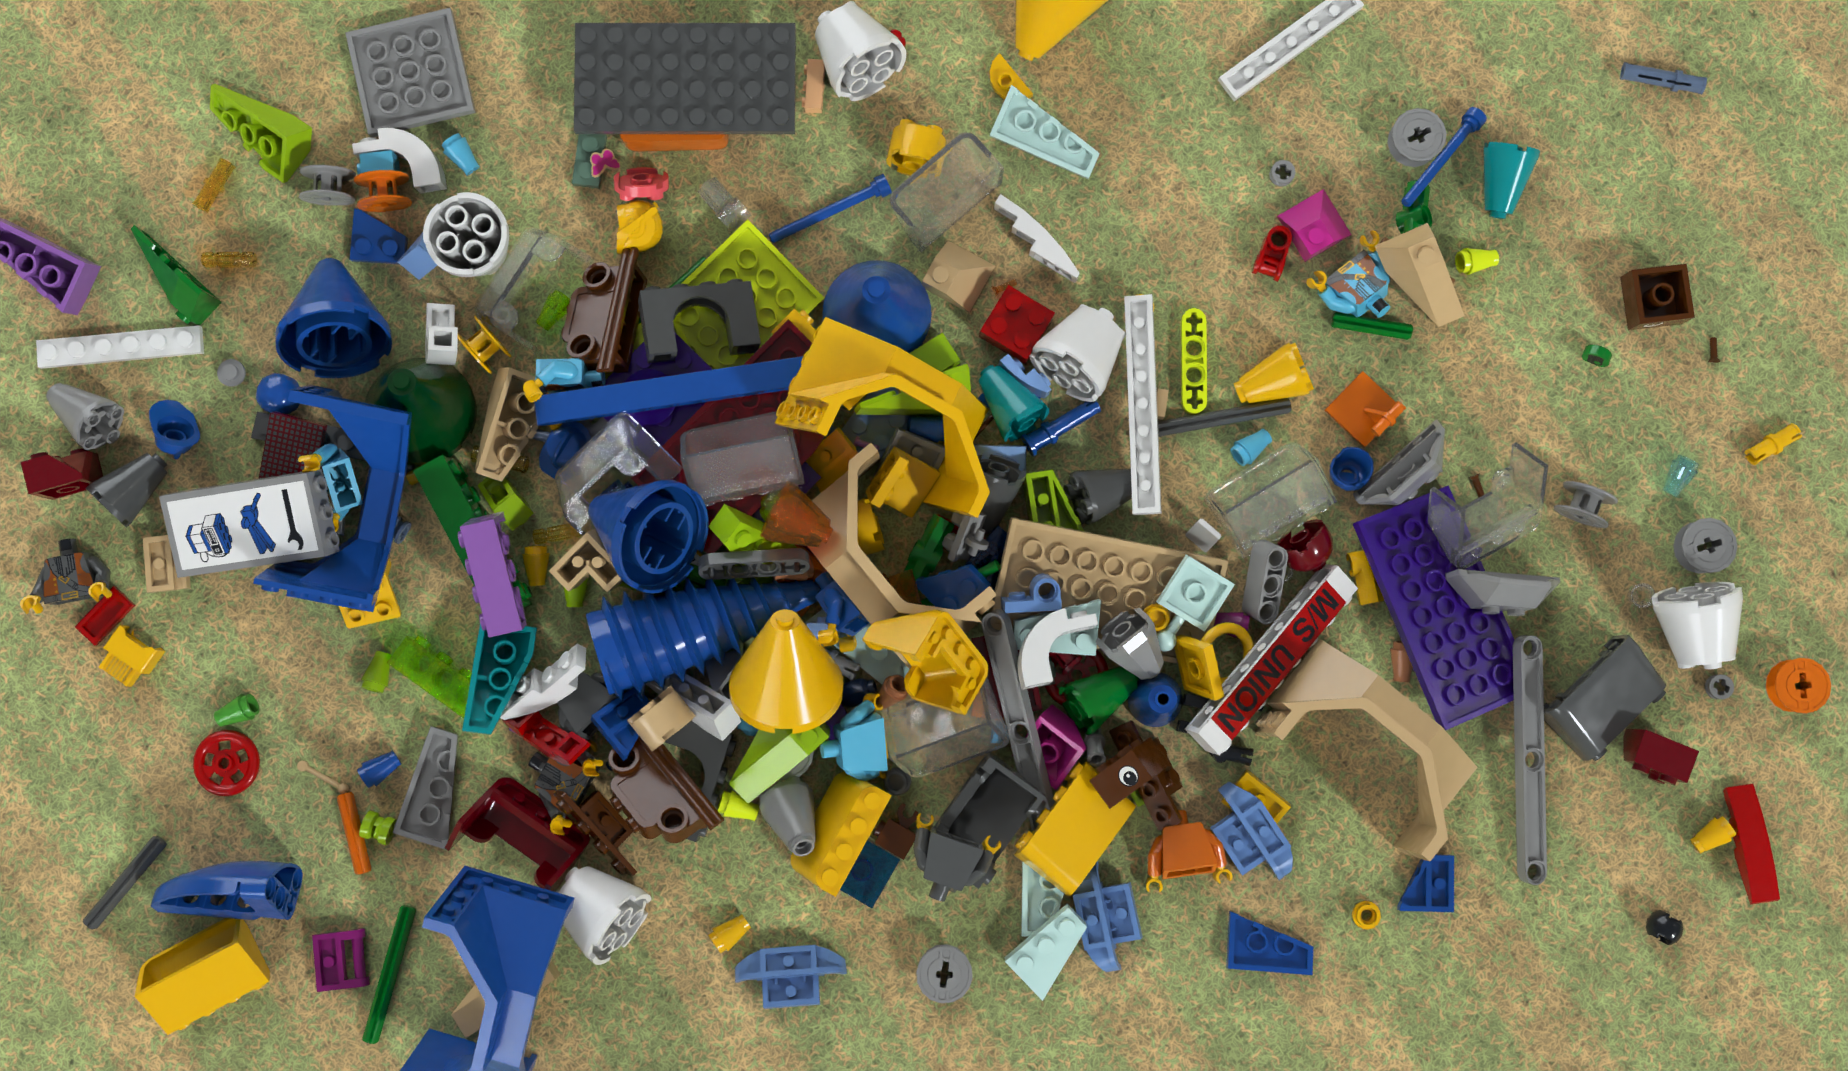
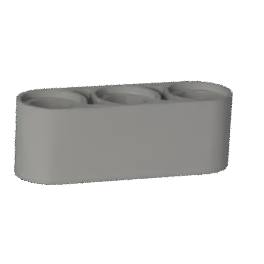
(1264, 581)

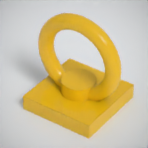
(1198, 660)

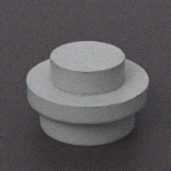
(231, 372)

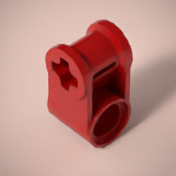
(1272, 258)

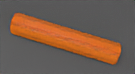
(351, 827)

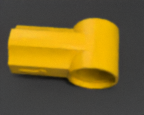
(1364, 579)

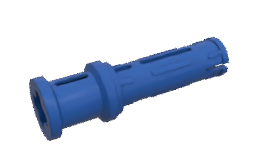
(1050, 432)

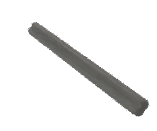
(1224, 417)

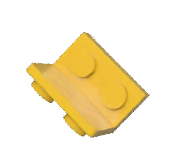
(902, 482)
(385, 607)

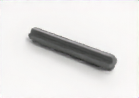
(124, 882)

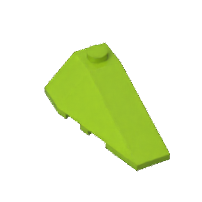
(273, 133)
(903, 404)
(772, 757)

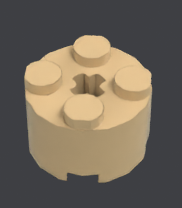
(661, 718)

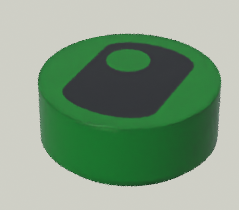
(1597, 355)

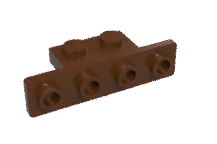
(1158, 790)
(602, 823)

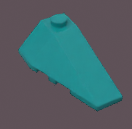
(495, 675)

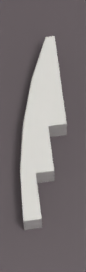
(1044, 246)

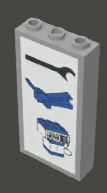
(250, 523)

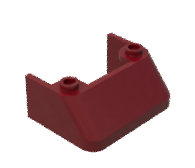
(524, 823)

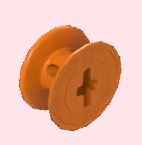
(382, 181)
(1813, 690)

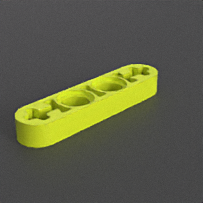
(1198, 361)

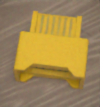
(129, 656)

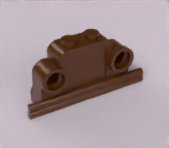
(605, 314)
(659, 795)

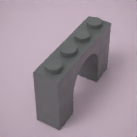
(730, 300)
(712, 755)

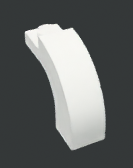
(425, 166)
(441, 334)
(1034, 652)

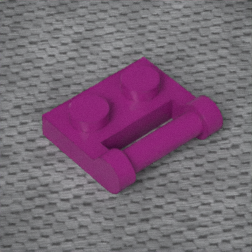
(331, 960)

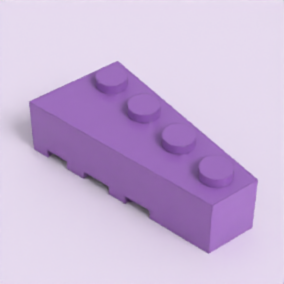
(48, 267)
(492, 574)

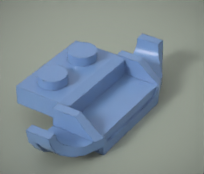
(1252, 834)
(1109, 918)
(790, 973)

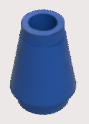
(927, 426)
(378, 768)

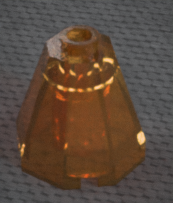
(796, 519)

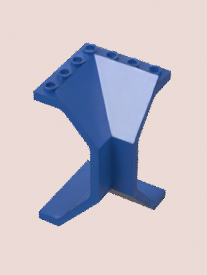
(356, 571)
(506, 943)

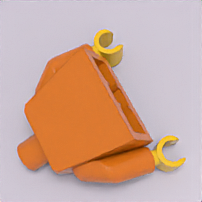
(1185, 851)

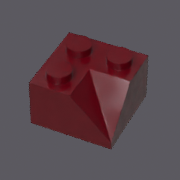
(60, 477)
(1658, 756)

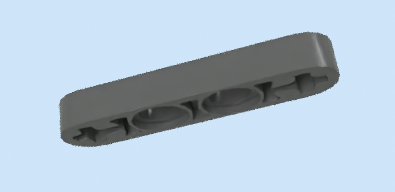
(722, 565)

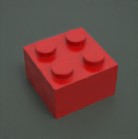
(1016, 324)

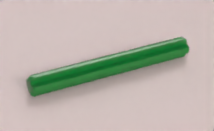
(389, 974)

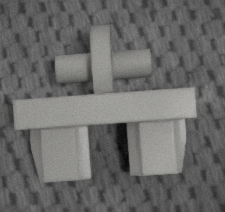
(968, 538)

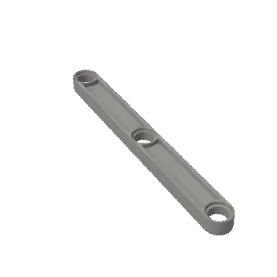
(1016, 706)
(1529, 780)

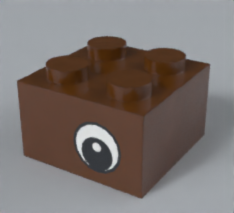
(1657, 297)
(1128, 771)

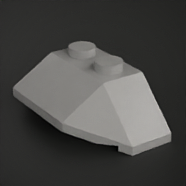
(1407, 470)
(1501, 591)

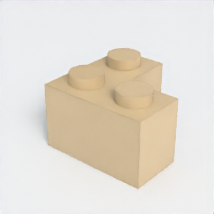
(586, 559)

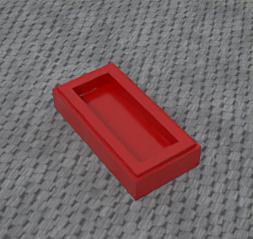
(105, 616)

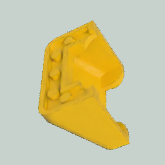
(942, 658)

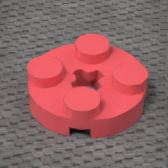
(641, 183)

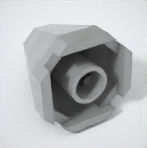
(1132, 644)

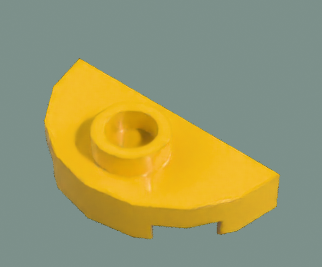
(1003, 76)

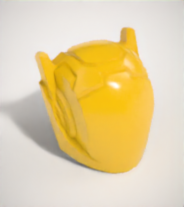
(638, 225)

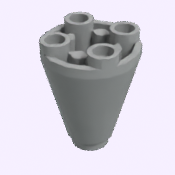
(86, 416)
(791, 814)

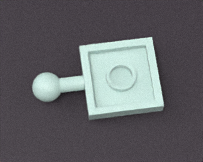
(1194, 596)

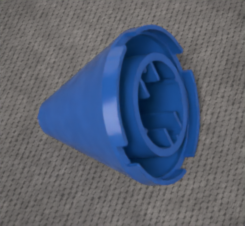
(881, 302)
(332, 326)
(651, 532)

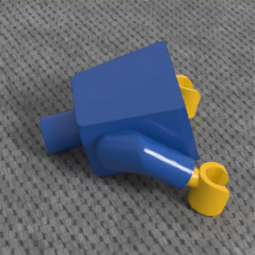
(841, 615)

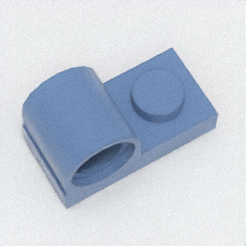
(1018, 602)

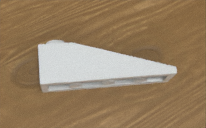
(711, 709)

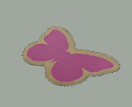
(602, 161)

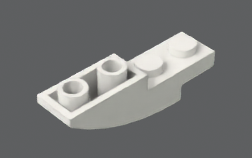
(543, 689)

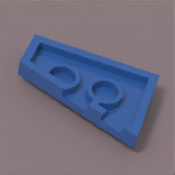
(1263, 949)

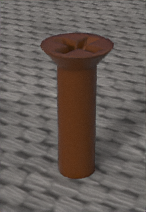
(1713, 350)
(1475, 479)

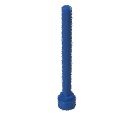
(1471, 122)
(877, 188)

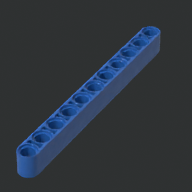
(666, 391)

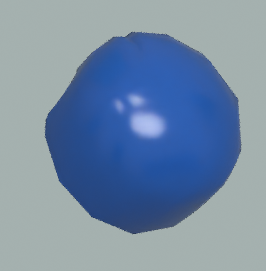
(274, 391)
(1356, 461)

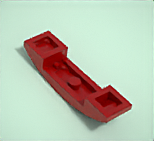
(548, 737)

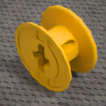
(483, 345)

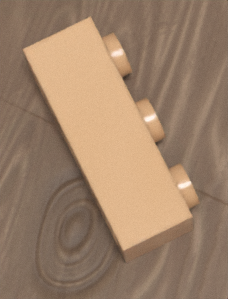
(814, 86)

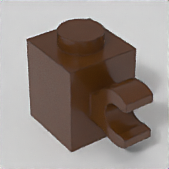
(895, 835)

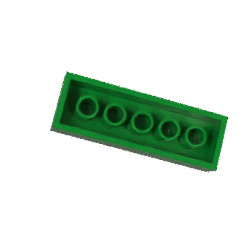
(455, 504)

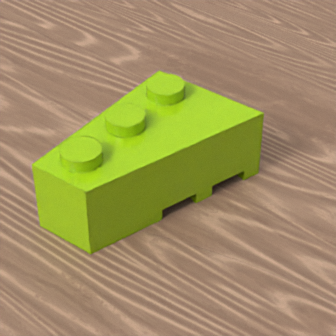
(1047, 501)
(743, 533)

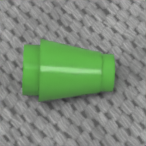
(237, 710)

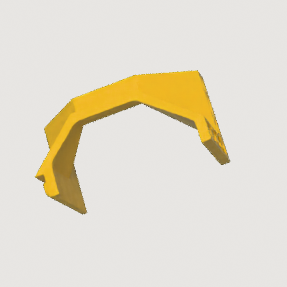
(852, 364)

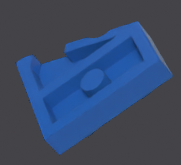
(1430, 886)

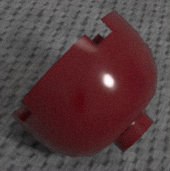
(1309, 547)

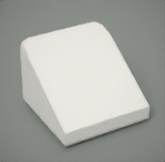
(1203, 535)

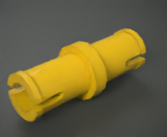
(1773, 444)

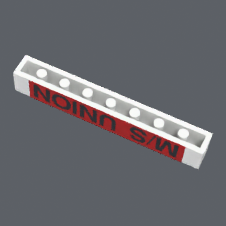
(1272, 659)

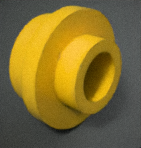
(1374, 918)

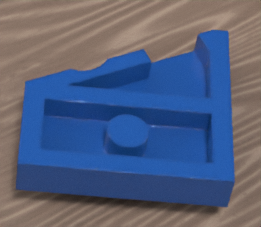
(375, 241)
(953, 587)
(613, 721)

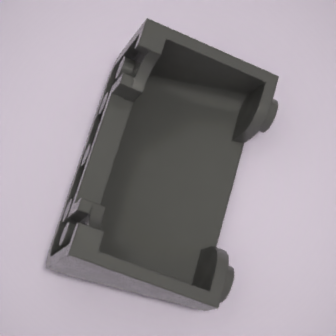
(1605, 698)
(993, 804)

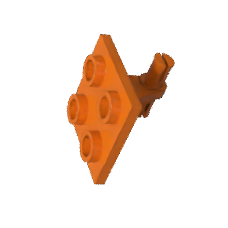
(1364, 409)

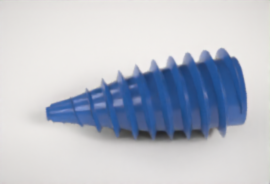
(685, 628)

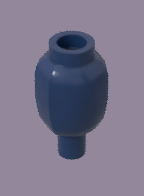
(856, 690)

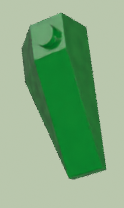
(180, 286)

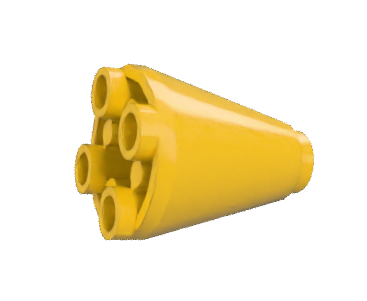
(1275, 377)

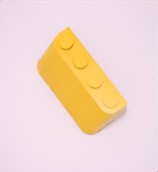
(841, 830)
(201, 974)

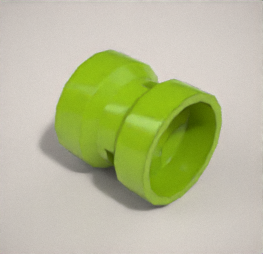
(377, 827)

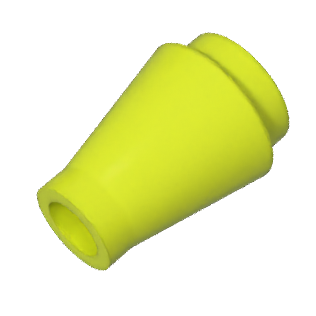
(1474, 260)
(734, 806)

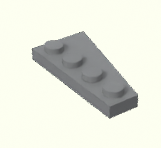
(429, 797)

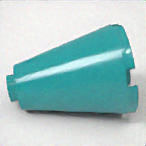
(1505, 176)
(1011, 403)

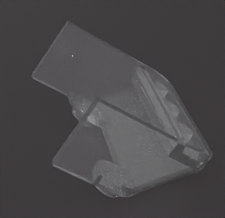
(494, 302)
(619, 444)
(1494, 519)

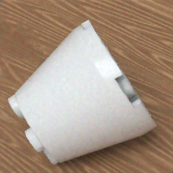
(857, 51)
(467, 235)
(1080, 352)
(1700, 622)
(603, 912)

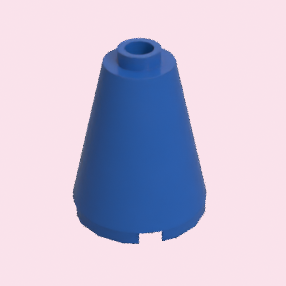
(1145, 705)

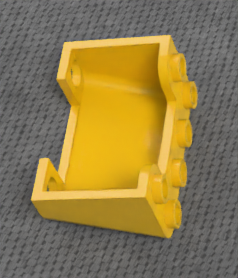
(1072, 831)

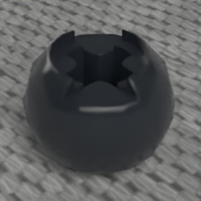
(1663, 927)

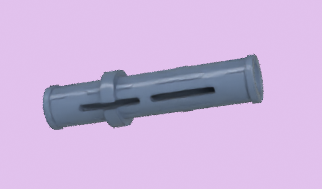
(1663, 78)

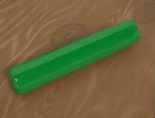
(1372, 325)

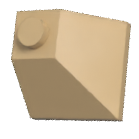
(957, 276)

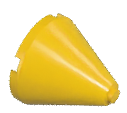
(1046, 22)
(786, 678)

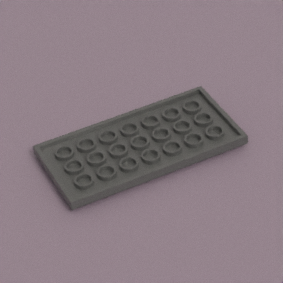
(685, 78)

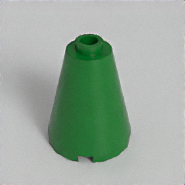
(1097, 697)

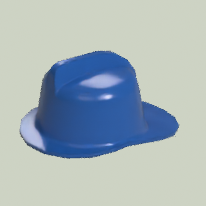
(173, 427)
(562, 446)

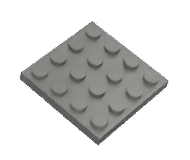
(410, 72)

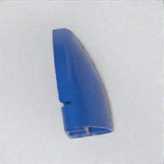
(265, 886)

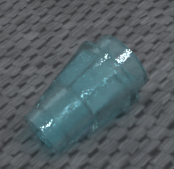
(1679, 475)

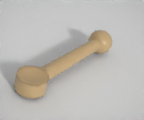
(304, 766)

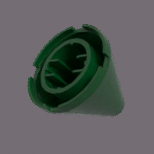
(439, 403)

